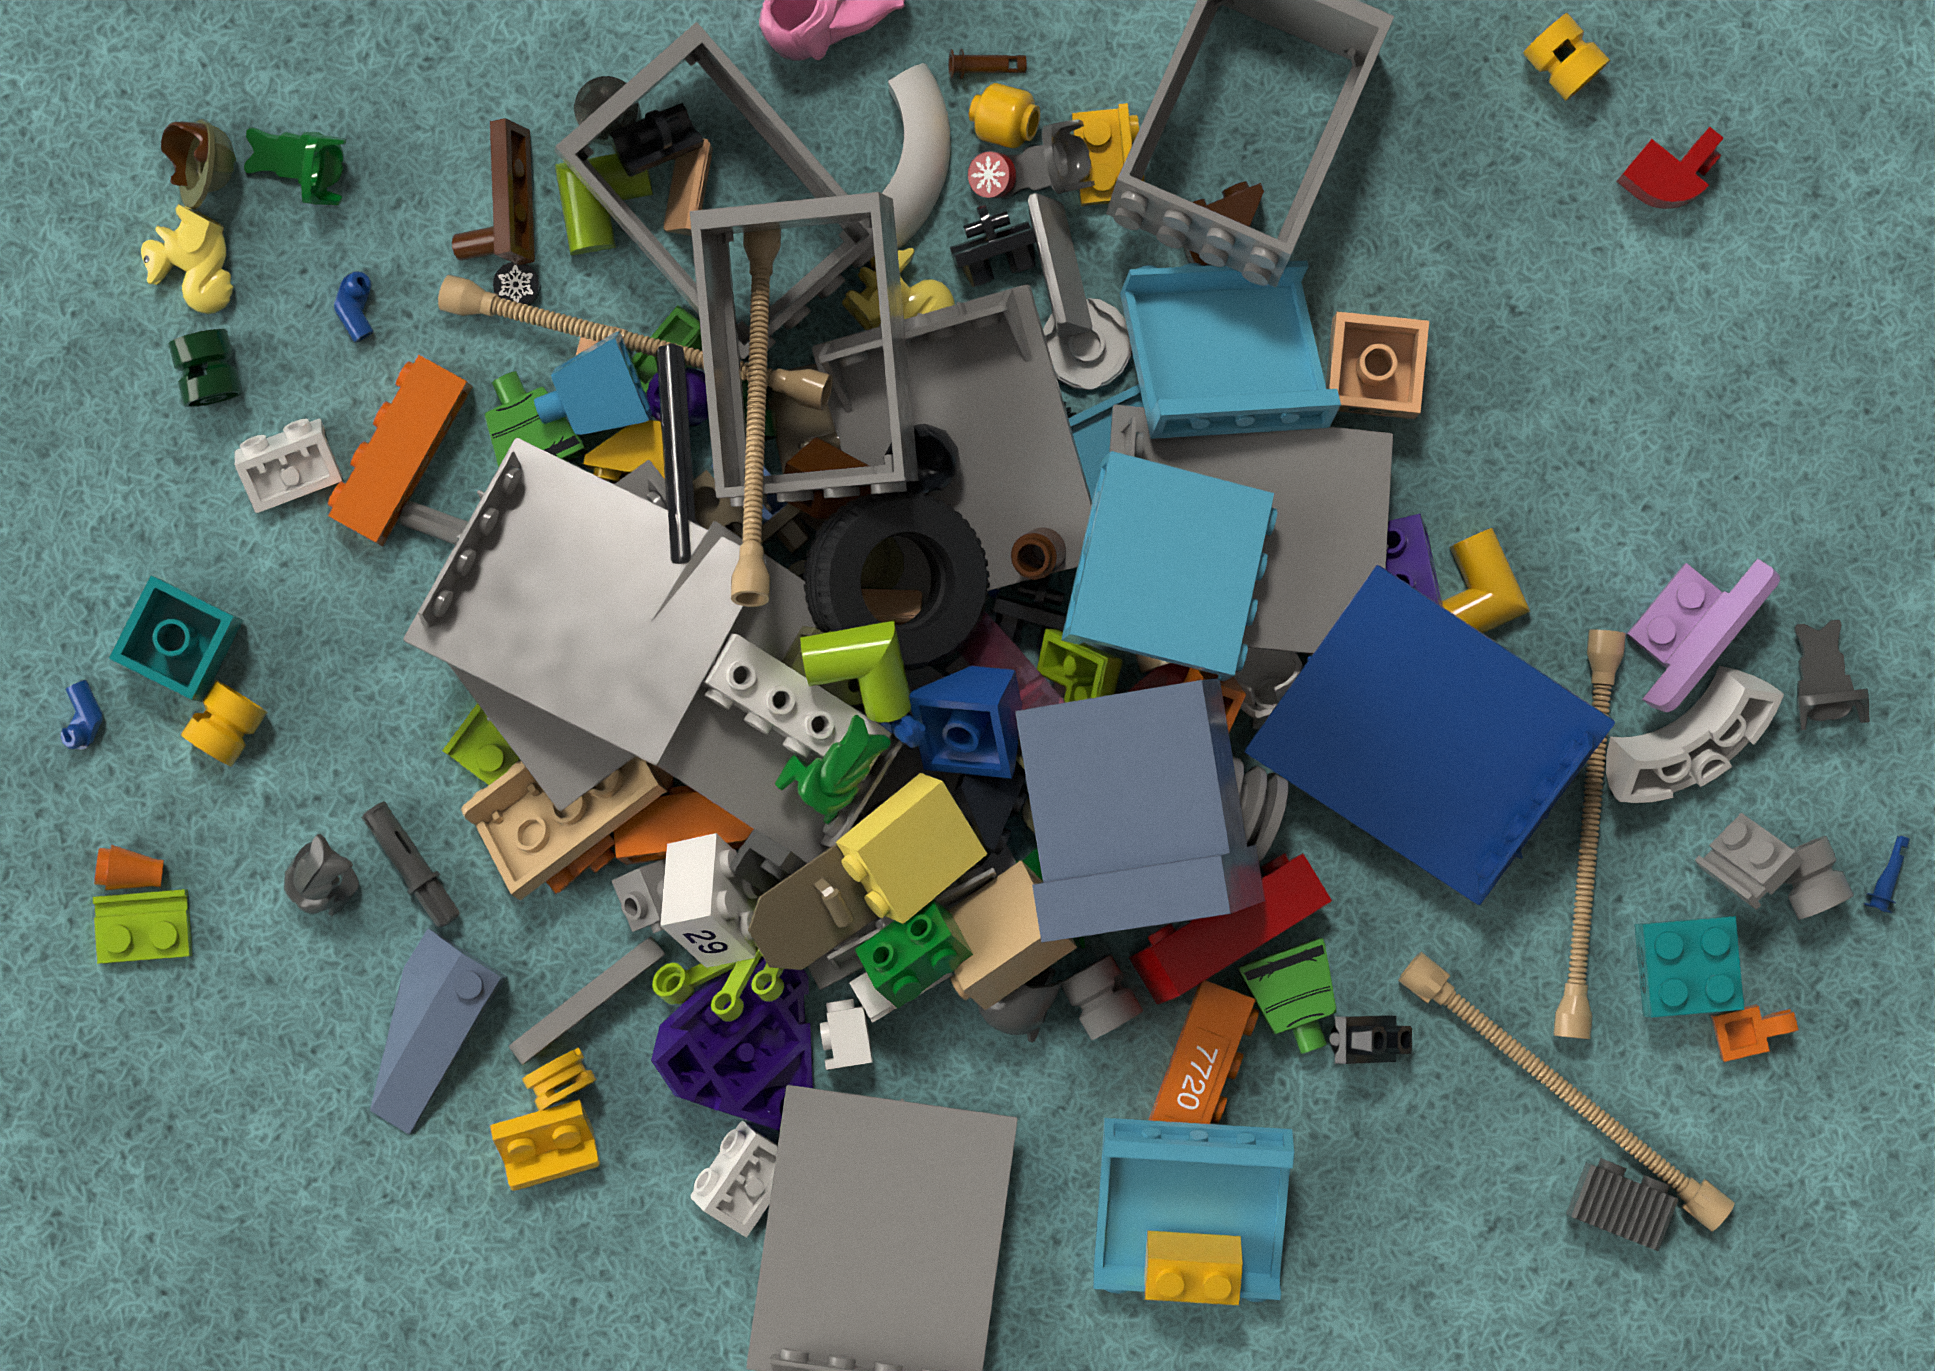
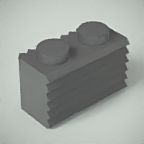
(1622, 1205)

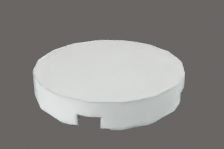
(1086, 360)

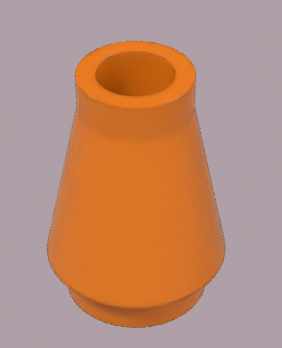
(127, 869)

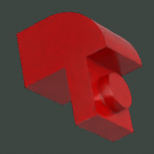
(1664, 180)

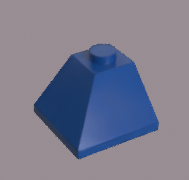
(970, 722)

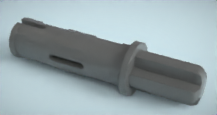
(411, 864)

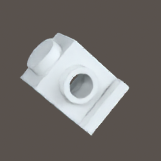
(846, 1035)

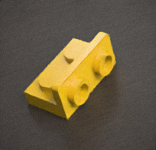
(1109, 140)
(546, 1145)

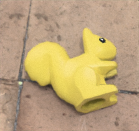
(197, 249)
(920, 298)

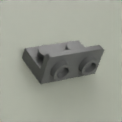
(764, 862)

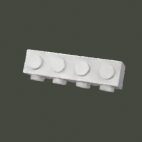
(780, 699)

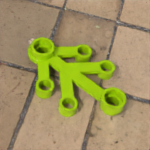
(677, 984)

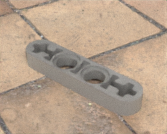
(586, 1000)

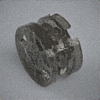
(594, 95)

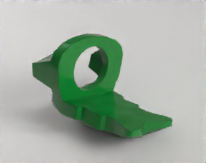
(307, 157)
(833, 780)

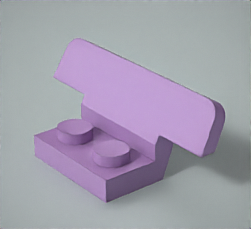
(1694, 625)

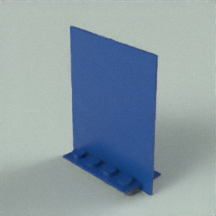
(1429, 735)

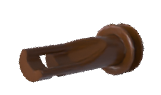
(984, 64)

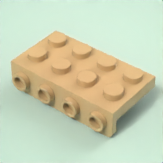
(535, 839)

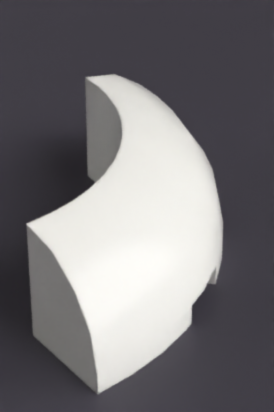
(924, 151)
(1696, 744)

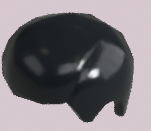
(936, 459)

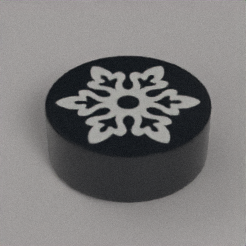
(517, 283)

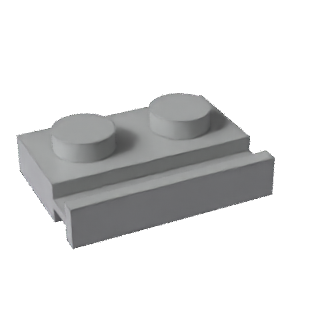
(1749, 860)

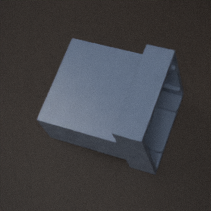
(1136, 811)

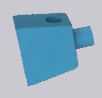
(596, 390)

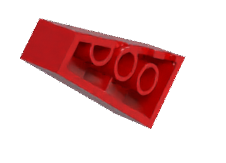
(1204, 946)

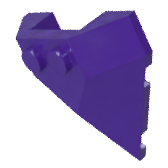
(742, 1062)

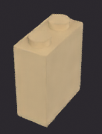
(1003, 937)

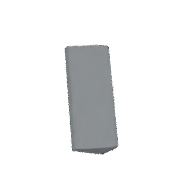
(1059, 266)

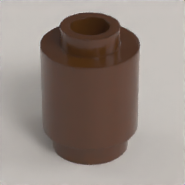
(1026, 561)

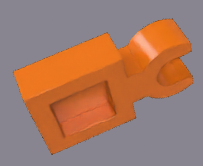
(595, 858)

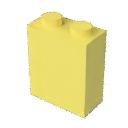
(910, 848)

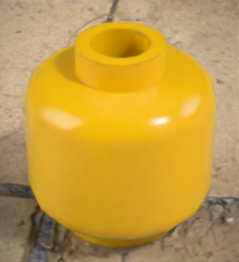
(1004, 115)

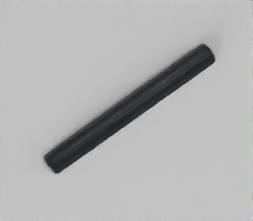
(676, 448)

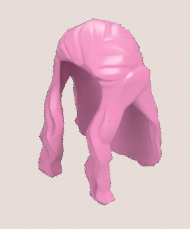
(810, 26)

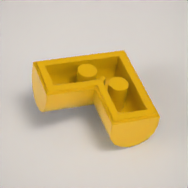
(1492, 588)

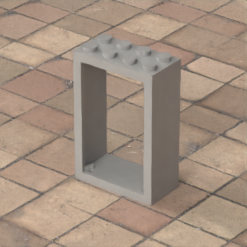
(1336, 25)
(698, 47)
(710, 238)

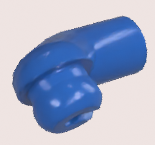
(350, 305)
(86, 719)

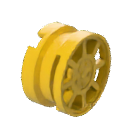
(555, 1075)

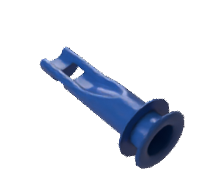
(1886, 883)

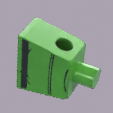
(519, 419)
(1293, 991)

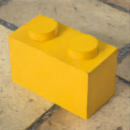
(1193, 1267)

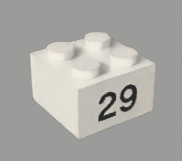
(707, 902)

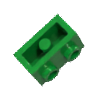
(913, 954)

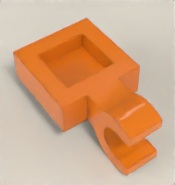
(1746, 1032)

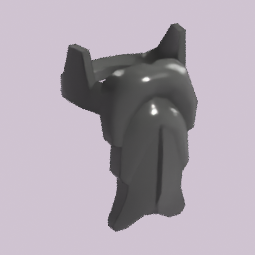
(1058, 163)
(1824, 687)
(314, 878)

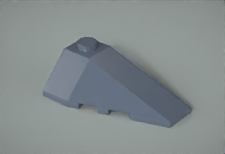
(433, 1017)

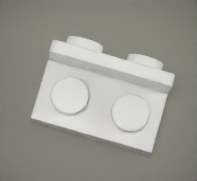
(286, 464)
(739, 1180)

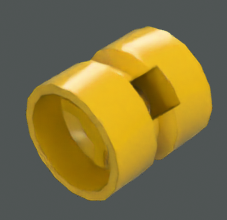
(1577, 68)
(223, 723)

